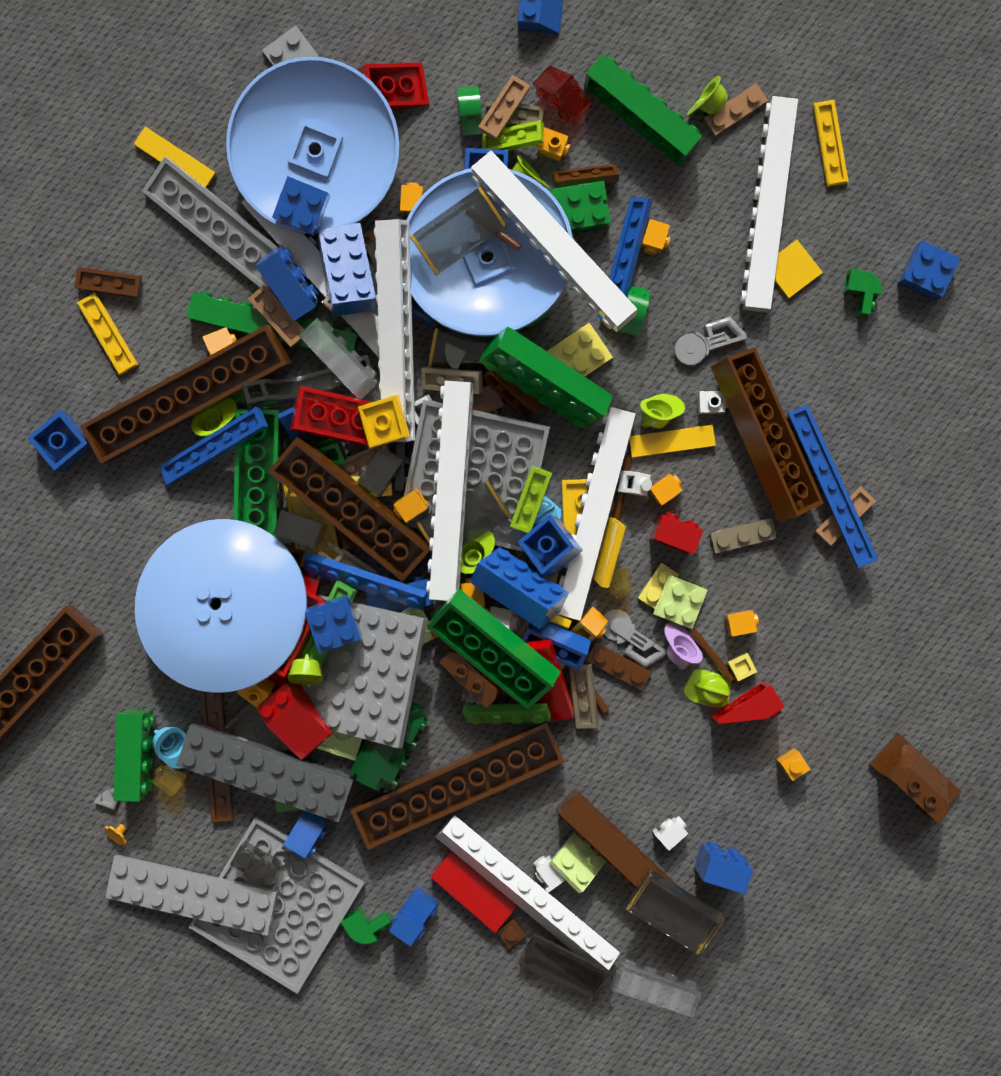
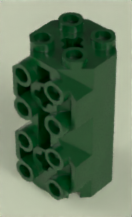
(380, 763)

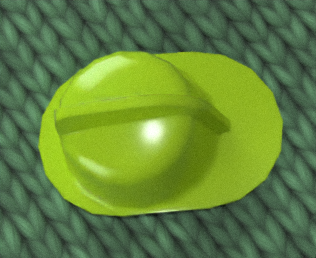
(711, 99)
(526, 168)
(660, 410)
(214, 418)
(476, 551)
(305, 671)
(708, 688)

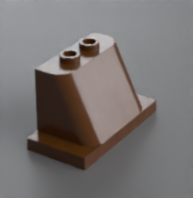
(472, 679)
(916, 777)

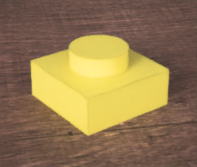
(742, 666)

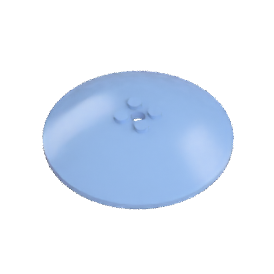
(306, 105)
(478, 294)
(258, 613)

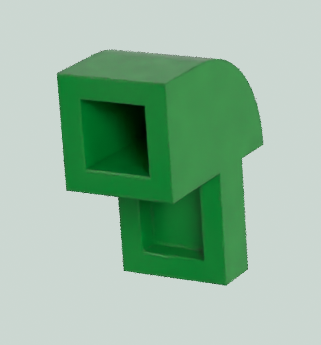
(470, 109)
(864, 285)
(640, 299)
(365, 930)

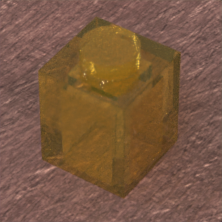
(620, 583)
(169, 779)

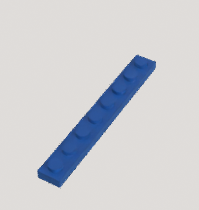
(832, 486)

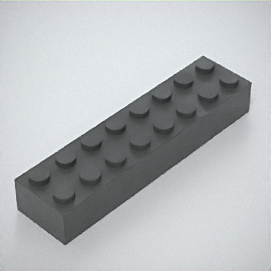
(266, 771)

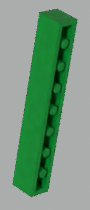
(246, 319)

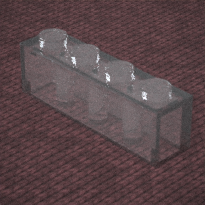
(339, 360)
(656, 988)

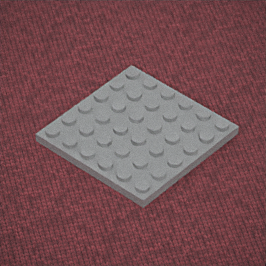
(499, 451)
(372, 680)
(306, 913)

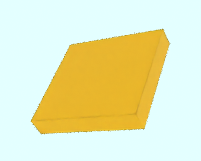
(795, 269)
(384, 421)

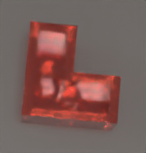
(563, 93)

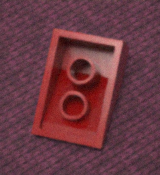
(399, 83)
(755, 704)
(294, 719)

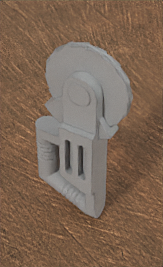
(693, 348)
(621, 629)

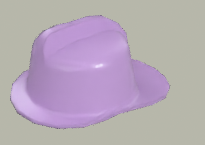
(681, 646)

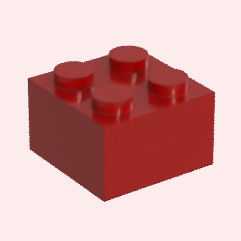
(677, 534)

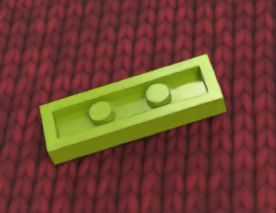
(516, 137)
(530, 499)

